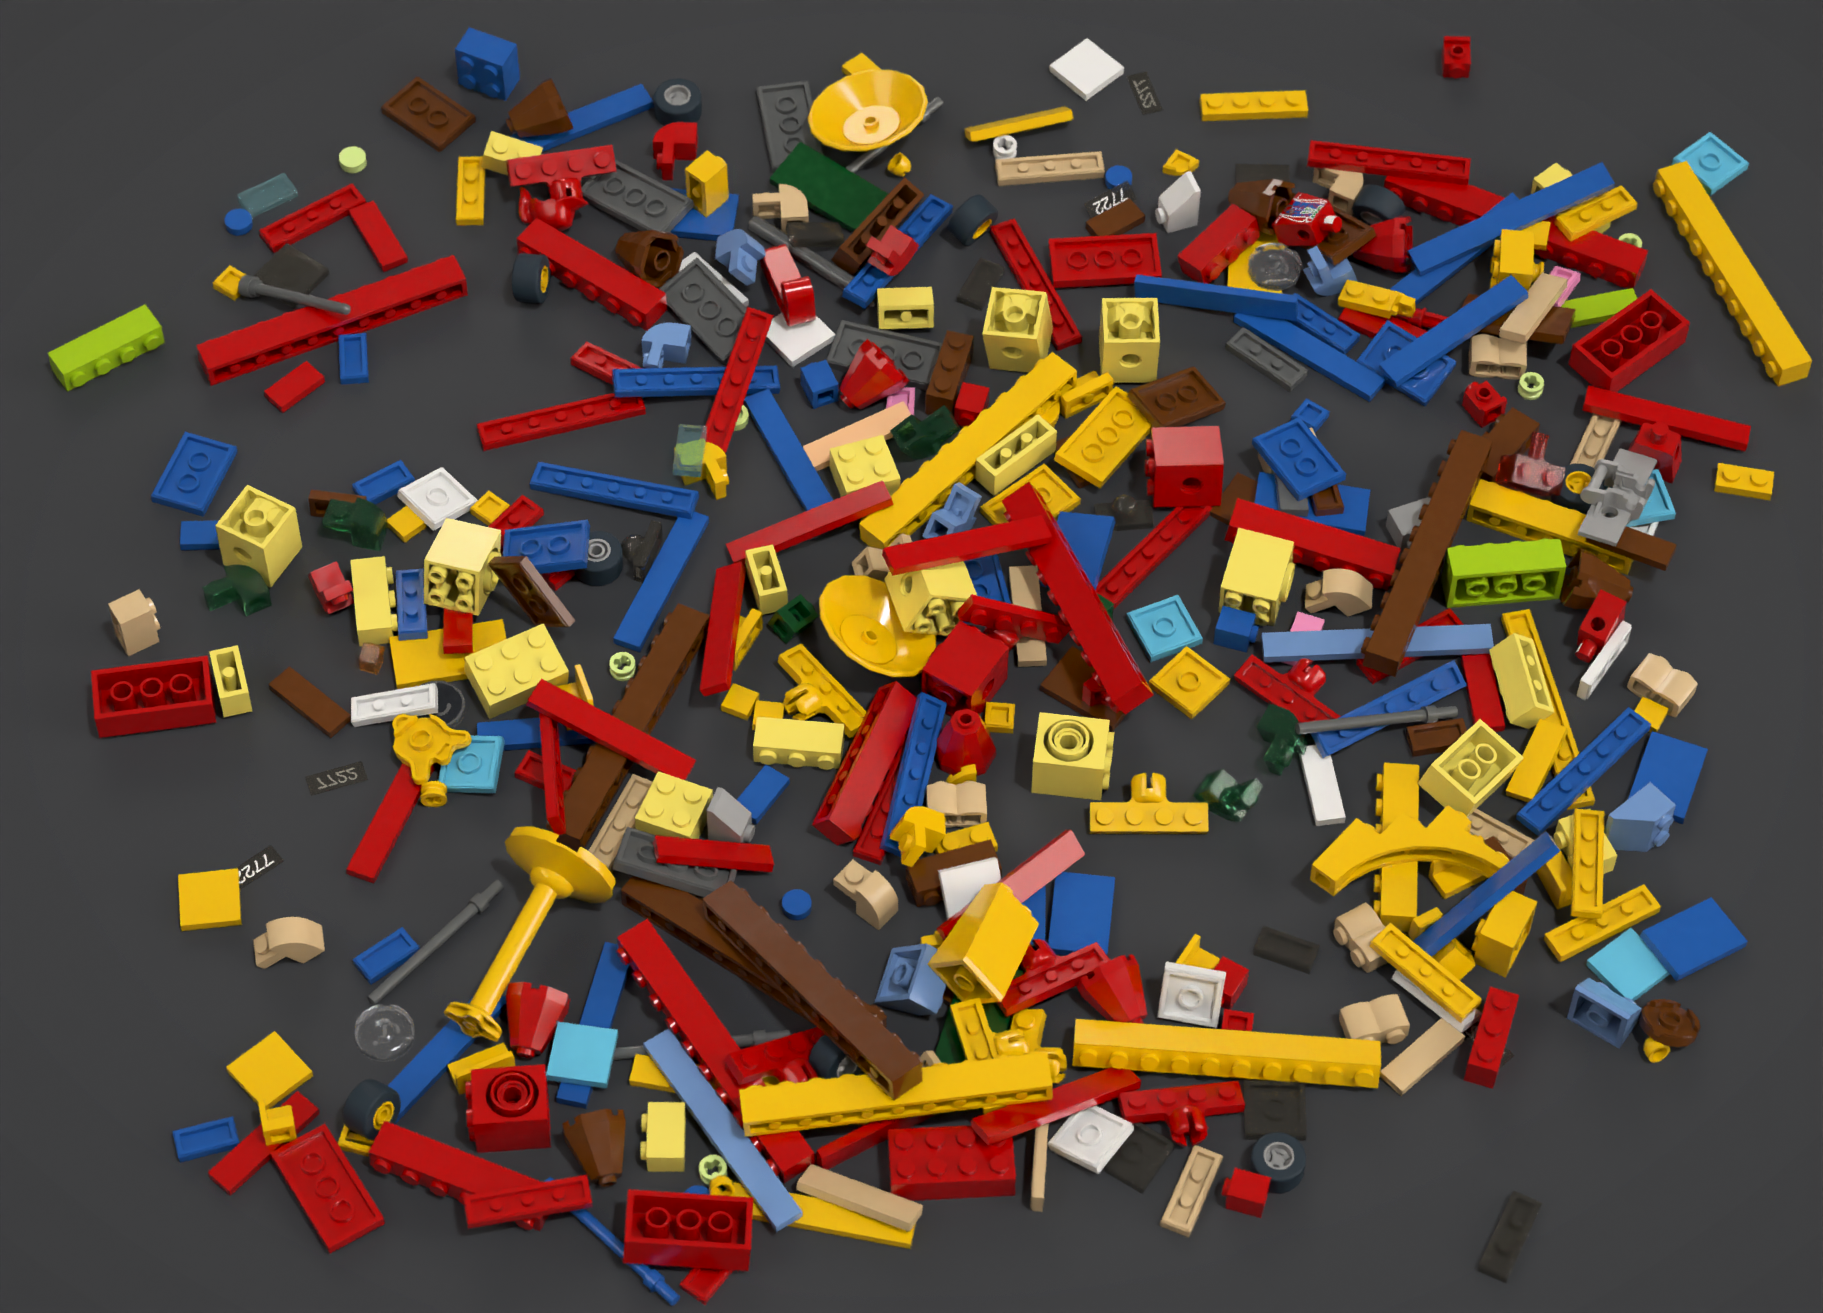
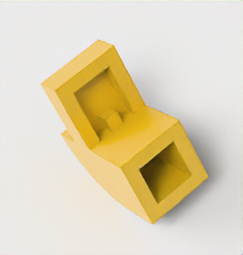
(713, 470)
(917, 832)

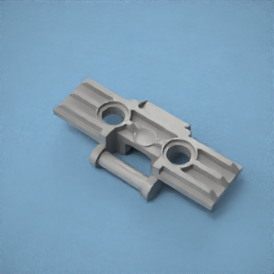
(1626, 499)

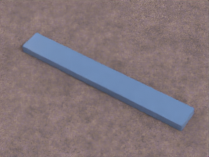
(1348, 643)
(723, 1130)

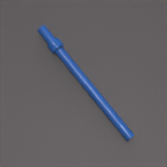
(651, 1278)

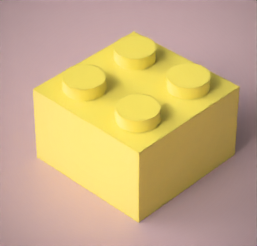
(862, 465)
(674, 808)

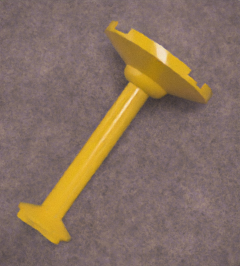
(555, 874)

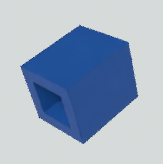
(819, 384)
(1235, 629)

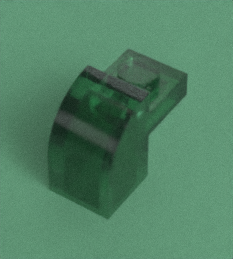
(924, 438)
(361, 519)
(240, 584)
(1278, 728)
(1227, 796)

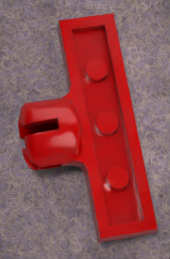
(561, 170)
(1012, 621)
(1290, 690)
(1049, 974)
(782, 1058)
(1182, 1107)

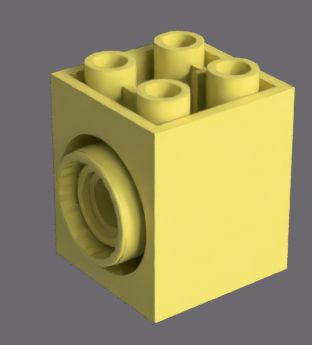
(1017, 329)
(1129, 339)
(259, 534)
(458, 566)
(1258, 575)
(930, 597)
(1072, 756)

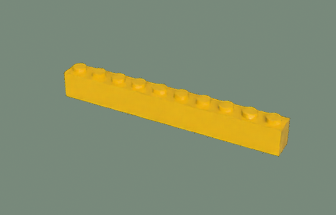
(1732, 274)
(956, 460)
(1227, 1053)
(860, 1100)

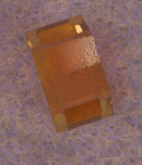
(371, 657)

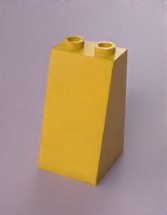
(985, 945)

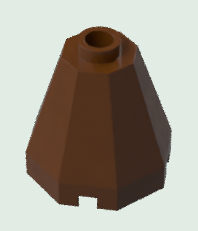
(540, 112)
(1262, 200)
(650, 255)
(1588, 577)
(598, 1144)

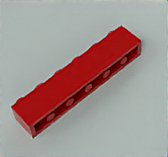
(594, 275)
(1318, 543)
(866, 764)
(442, 1167)

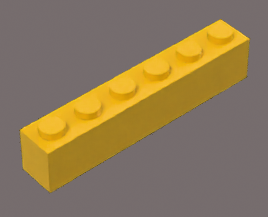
(1533, 520)
(1397, 881)

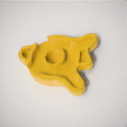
(425, 742)

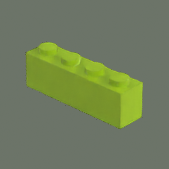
(106, 347)

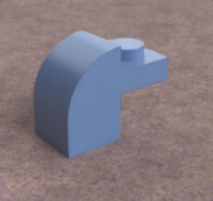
(739, 254)
(1325, 277)
(666, 343)
(956, 514)

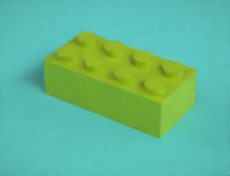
(1503, 573)

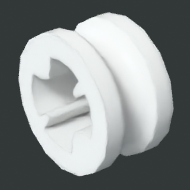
(1007, 142)

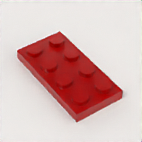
(1103, 259)
(327, 1188)

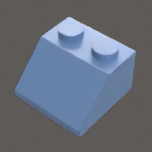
(1641, 821)
(910, 982)
(1603, 1012)

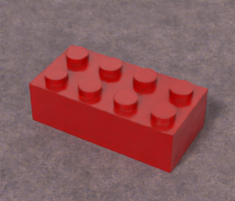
(1629, 342)
(153, 696)
(949, 1164)
(688, 1230)

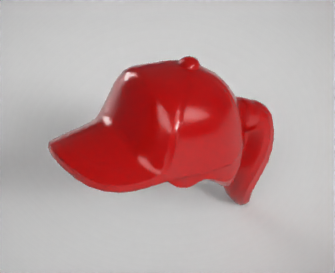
(555, 213)

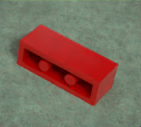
(1219, 245)
(1491, 1037)

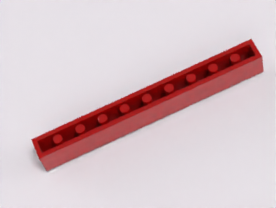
(1460, 204)
(314, 327)
(1080, 606)
(703, 1038)

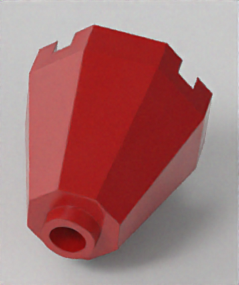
(1390, 245)
(871, 377)
(965, 742)
(1116, 990)
(534, 1016)

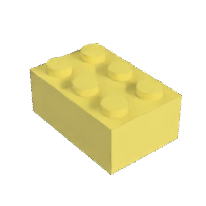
(510, 670)
(1471, 769)

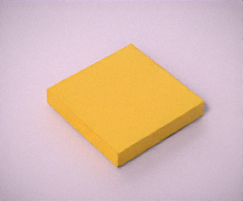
(1189, 682)
(209, 899)
(269, 1070)

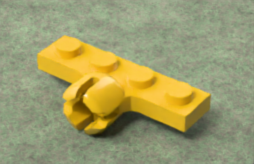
(818, 691)
(1148, 812)
(1032, 1025)
(979, 1040)

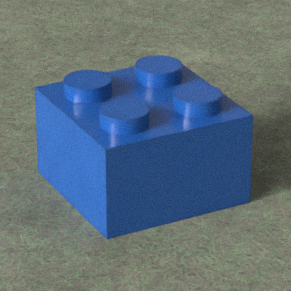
(487, 64)

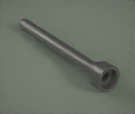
(252, 286)

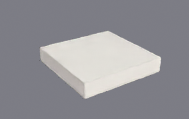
(1086, 69)
(798, 341)
(437, 498)
(964, 882)
(1191, 994)
(1091, 1137)

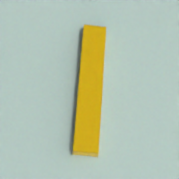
(837, 1220)

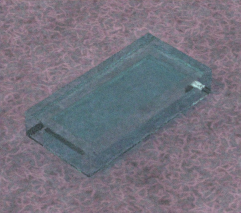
(267, 195)
(690, 450)

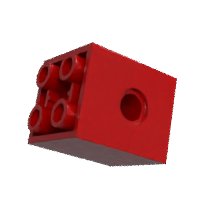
(1184, 466)
(966, 669)
(508, 1108)

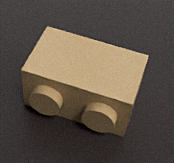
(134, 622)

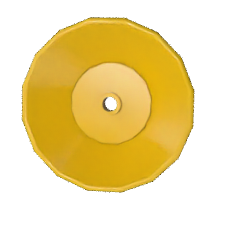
(867, 110)
(868, 630)

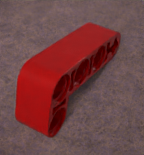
(791, 291)

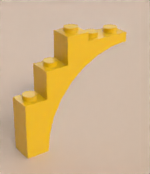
(1403, 841)

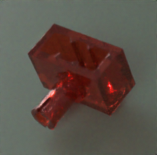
(1531, 472)

